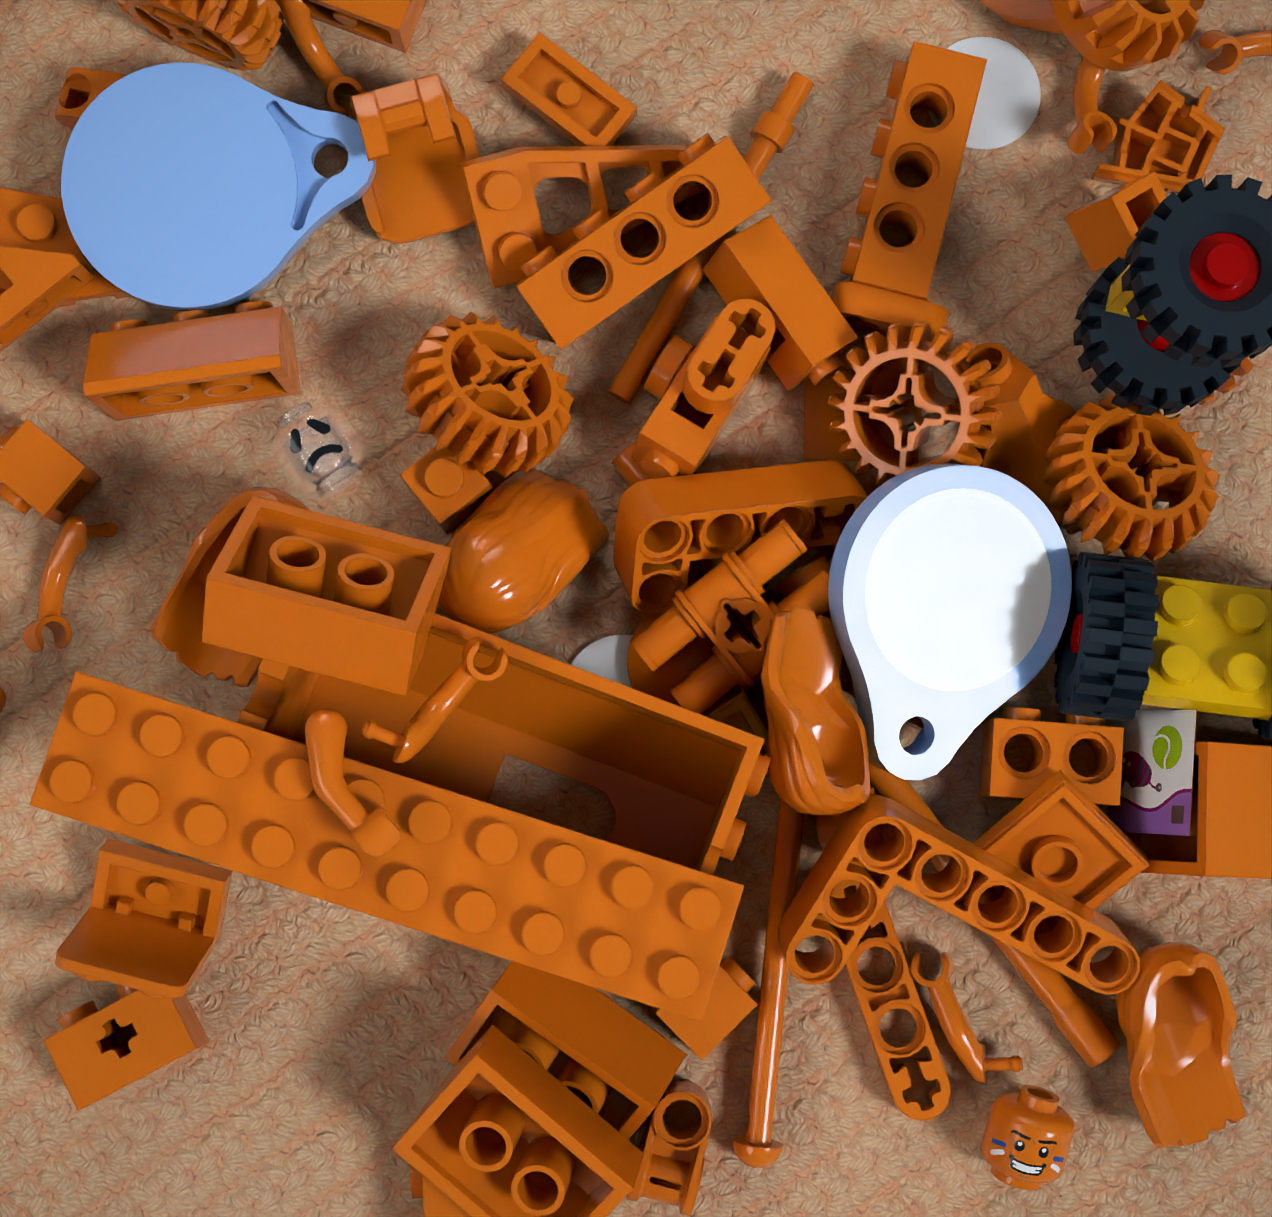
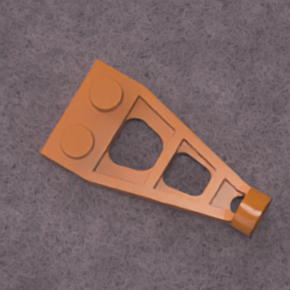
(505, 202)

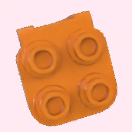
(418, 158)

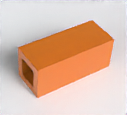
(809, 326)
(679, 435)

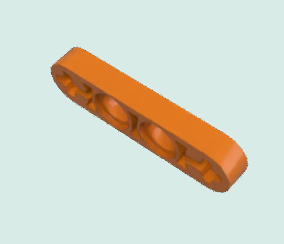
(896, 993)

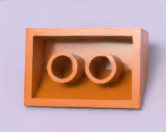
(192, 362)
(324, 595)
(580, 1040)
(517, 1140)

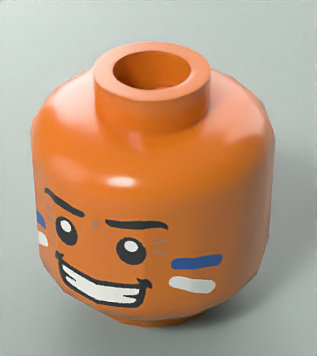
(1027, 1137)

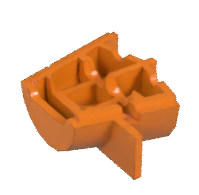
(1165, 139)

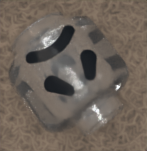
(318, 449)

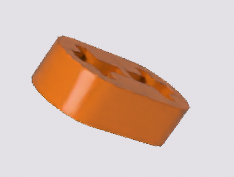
(876, 309)
(717, 349)

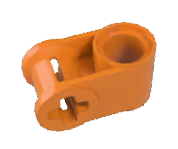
(674, 1156)

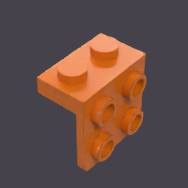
(147, 921)

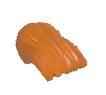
(519, 551)
(181, 615)
(812, 728)
(1178, 1045)

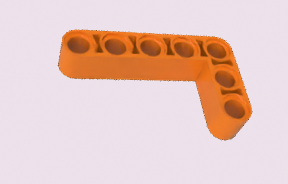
(954, 890)

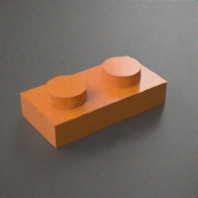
(568, 95)

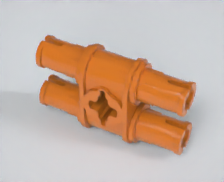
(702, 614)

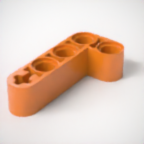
(710, 514)

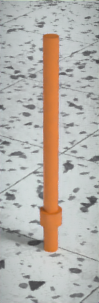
(770, 136)

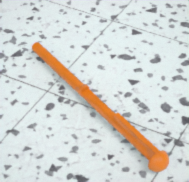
(757, 1147)

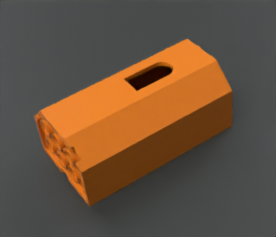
(661, 765)

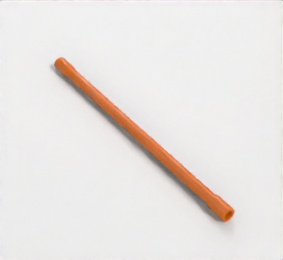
(1068, 1010)

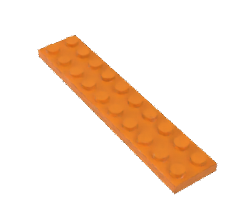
(455, 874)

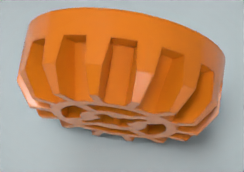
(1126, 32)

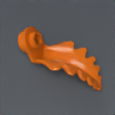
(1026, 424)

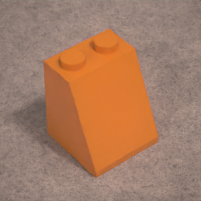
(1227, 817)

